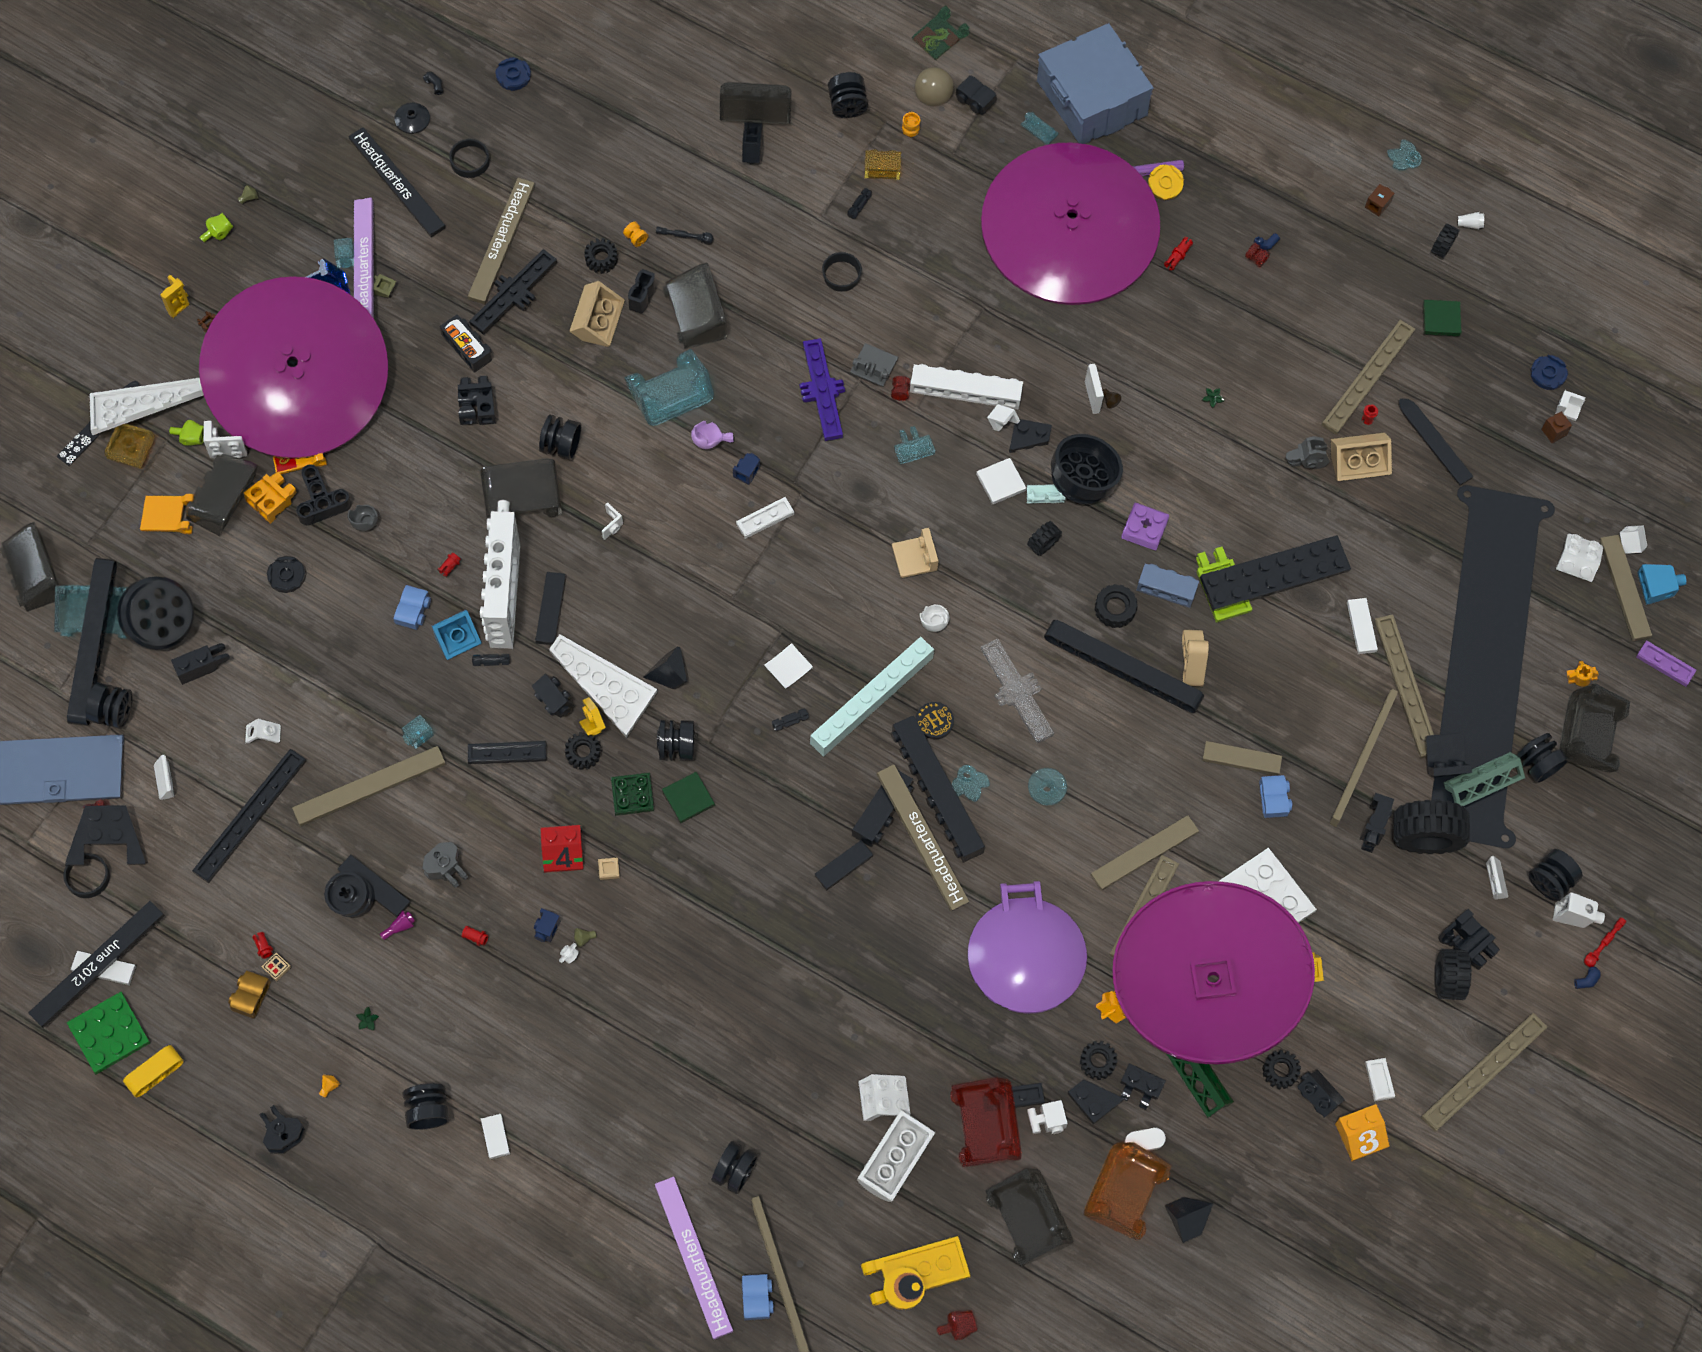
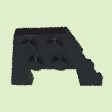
(105, 827)

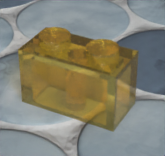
(882, 164)

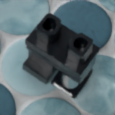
(478, 395)
(1374, 828)
(1475, 939)

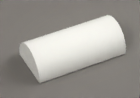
(895, 1157)

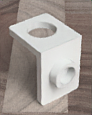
(614, 526)
(263, 730)

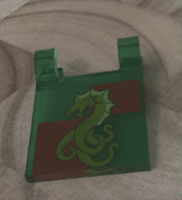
(939, 35)

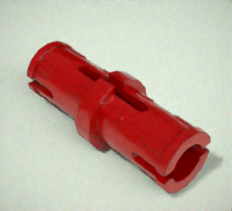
(1178, 253)

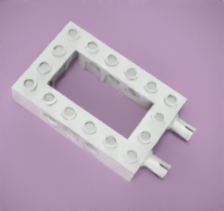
(500, 577)

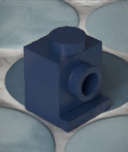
(747, 468)
(546, 926)

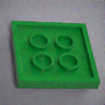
(108, 1033)

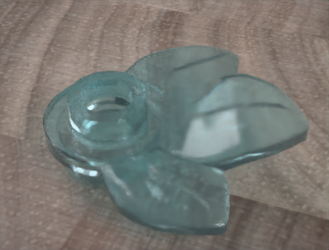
(1403, 155)
(970, 786)

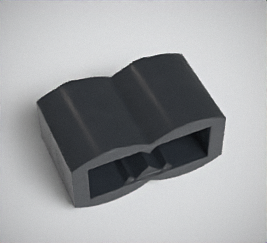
(975, 95)
(641, 291)

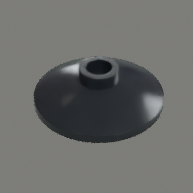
(414, 123)

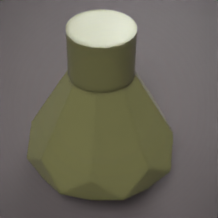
(248, 194)
(582, 937)

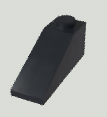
(751, 142)

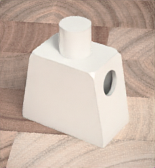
(1577, 911)

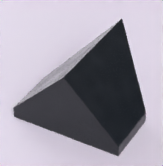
(669, 670)
(1189, 1217)

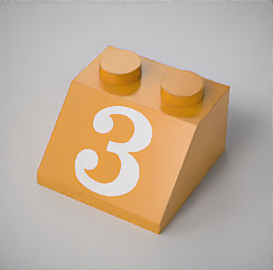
(1363, 1132)

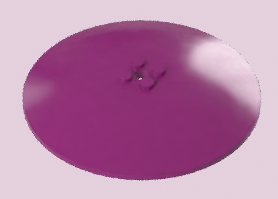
(1062, 256)
(302, 406)
(1221, 932)

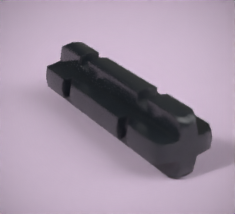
(859, 203)
(490, 659)
(790, 719)

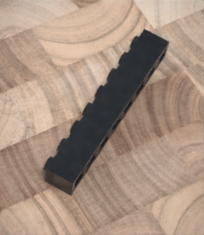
(937, 789)

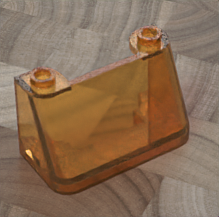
(1126, 1188)

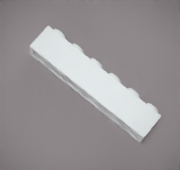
(966, 386)

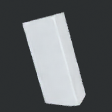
(163, 778)
(1496, 878)

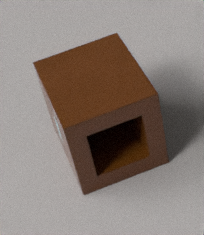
(1379, 200)
(1556, 427)

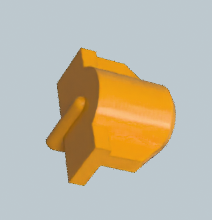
(1582, 675)
(1110, 1007)

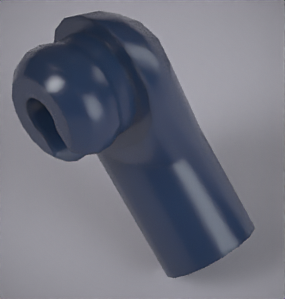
(1267, 244)
(1590, 980)

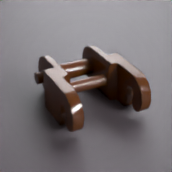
(201, 322)

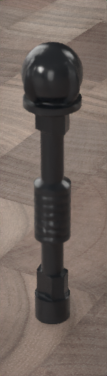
(706, 238)

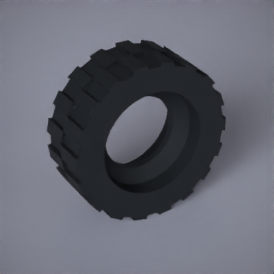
(1122, 593)

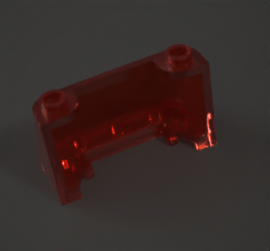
(987, 1122)

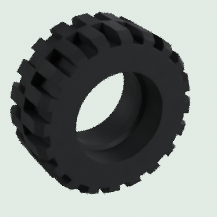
(1431, 827)

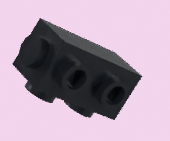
(549, 691)
(1320, 1093)

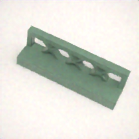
(1485, 773)

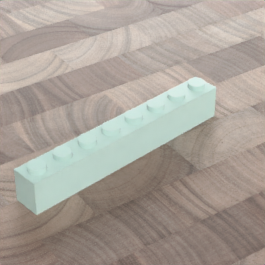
(871, 696)

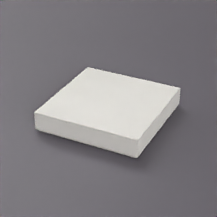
(1094, 388)
(1001, 481)

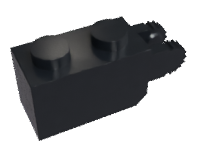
(199, 662)

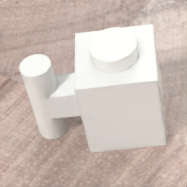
(1051, 1116)

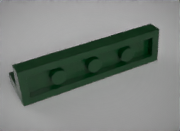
(1210, 1081)

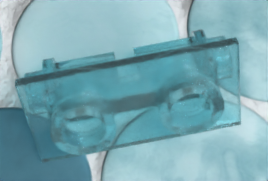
(1039, 128)

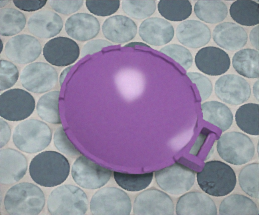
(1027, 952)

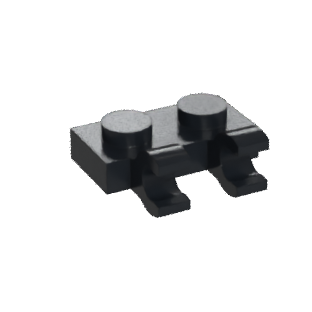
(1142, 1082)

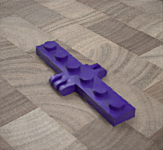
(822, 389)

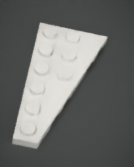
(125, 405)

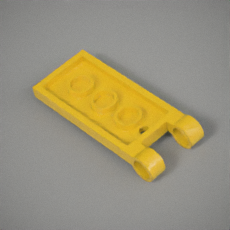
(936, 1263)

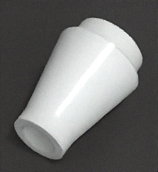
(1472, 220)

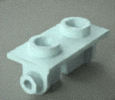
(1044, 494)

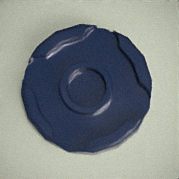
(513, 74)
(1549, 372)

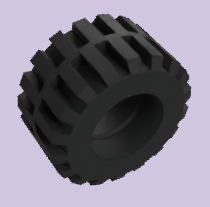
(1453, 974)

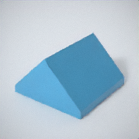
(456, 634)

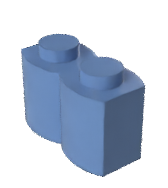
(411, 607)
(1274, 796)
(755, 1297)

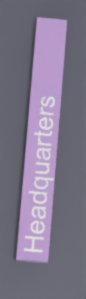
(363, 252)
(693, 1258)

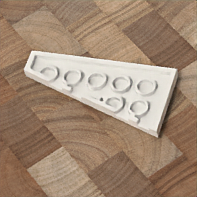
(611, 688)

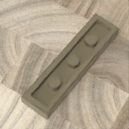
(1242, 758)

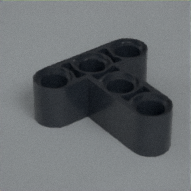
(320, 499)

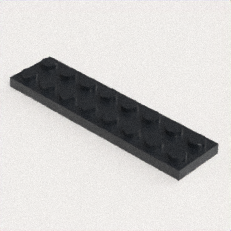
(1275, 573)

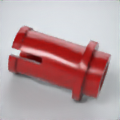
(1370, 413)
(449, 564)
(474, 935)
(263, 947)

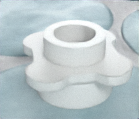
(568, 953)

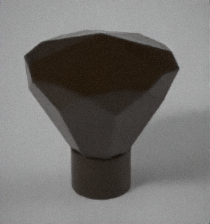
(1111, 398)

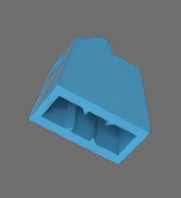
(1659, 582)

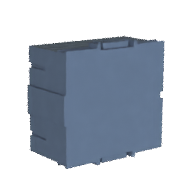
(1094, 84)

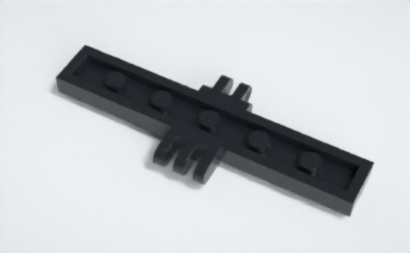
(513, 291)

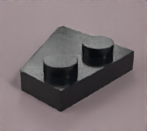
(1029, 434)
(1094, 1100)

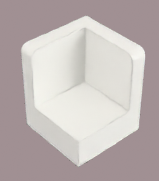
(1570, 405)
(1001, 416)
(1633, 539)

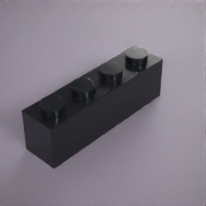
(878, 815)

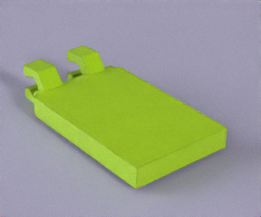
(1221, 562)

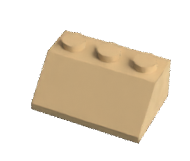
(597, 314)
(1361, 456)

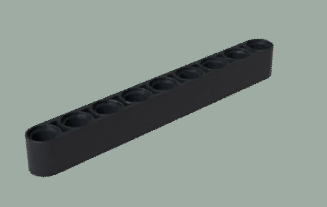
(92, 638)
(1124, 666)

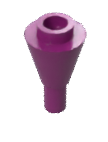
(401, 923)

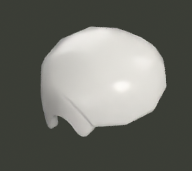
(934, 618)

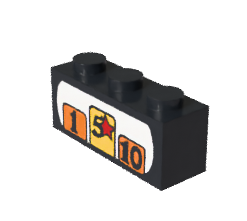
(466, 343)

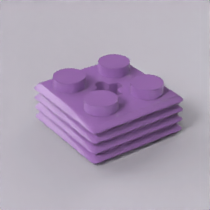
(1143, 515)

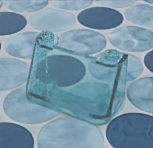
(672, 391)
(71, 607)

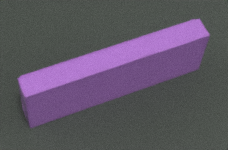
(1666, 663)

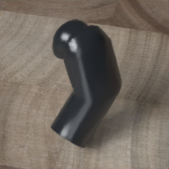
(435, 80)

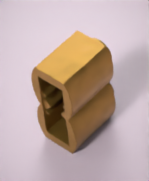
(249, 994)

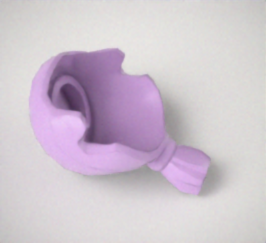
(709, 435)

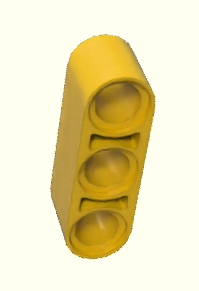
(153, 1071)

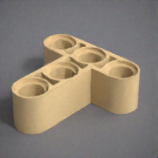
(1195, 657)

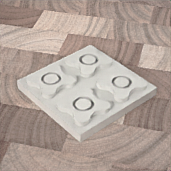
(1270, 877)

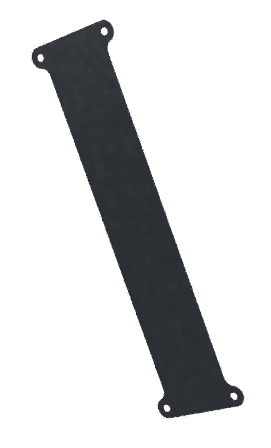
(1490, 643)

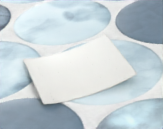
(788, 666)

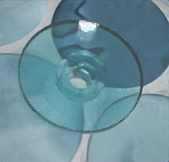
(1050, 778)

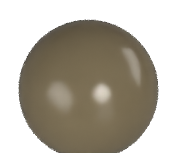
(934, 86)

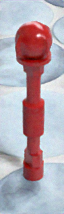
(1592, 958)

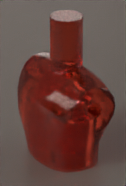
(960, 1324)

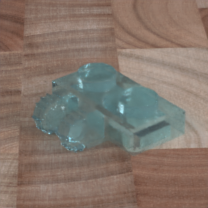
(915, 448)

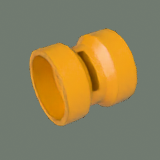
(911, 124)
(634, 233)

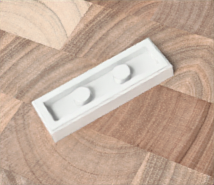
(765, 517)
(1362, 626)
(117, 972)

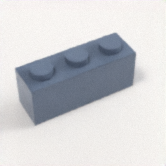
(1167, 585)

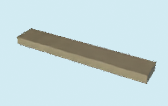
(1625, 588)
(1144, 853)
(1155, 886)

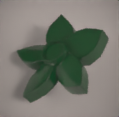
(1213, 397)
(366, 1019)

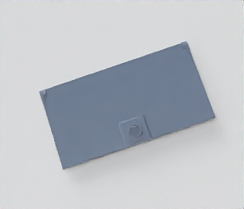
(61, 769)

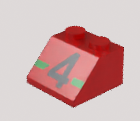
(562, 848)

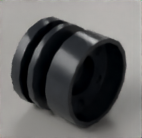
(848, 95)
(556, 436)
(109, 705)
(676, 740)
(1541, 756)
(1555, 874)
(425, 1106)

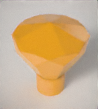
(328, 1084)

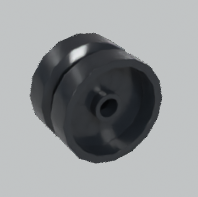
(349, 894)
(735, 1168)

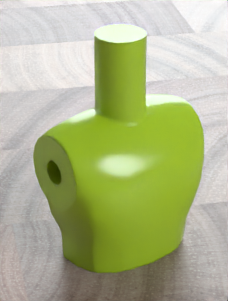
(217, 227)
(190, 433)

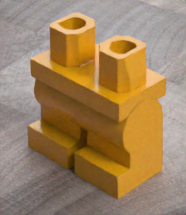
(268, 496)

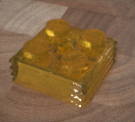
(125, 436)

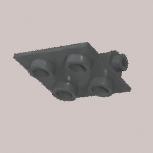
(873, 364)

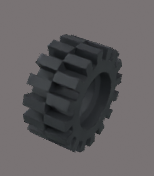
(1445, 240)
(601, 246)
(1044, 538)
(586, 761)
(1107, 1052)
(1273, 1078)

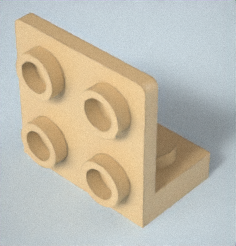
(916, 555)

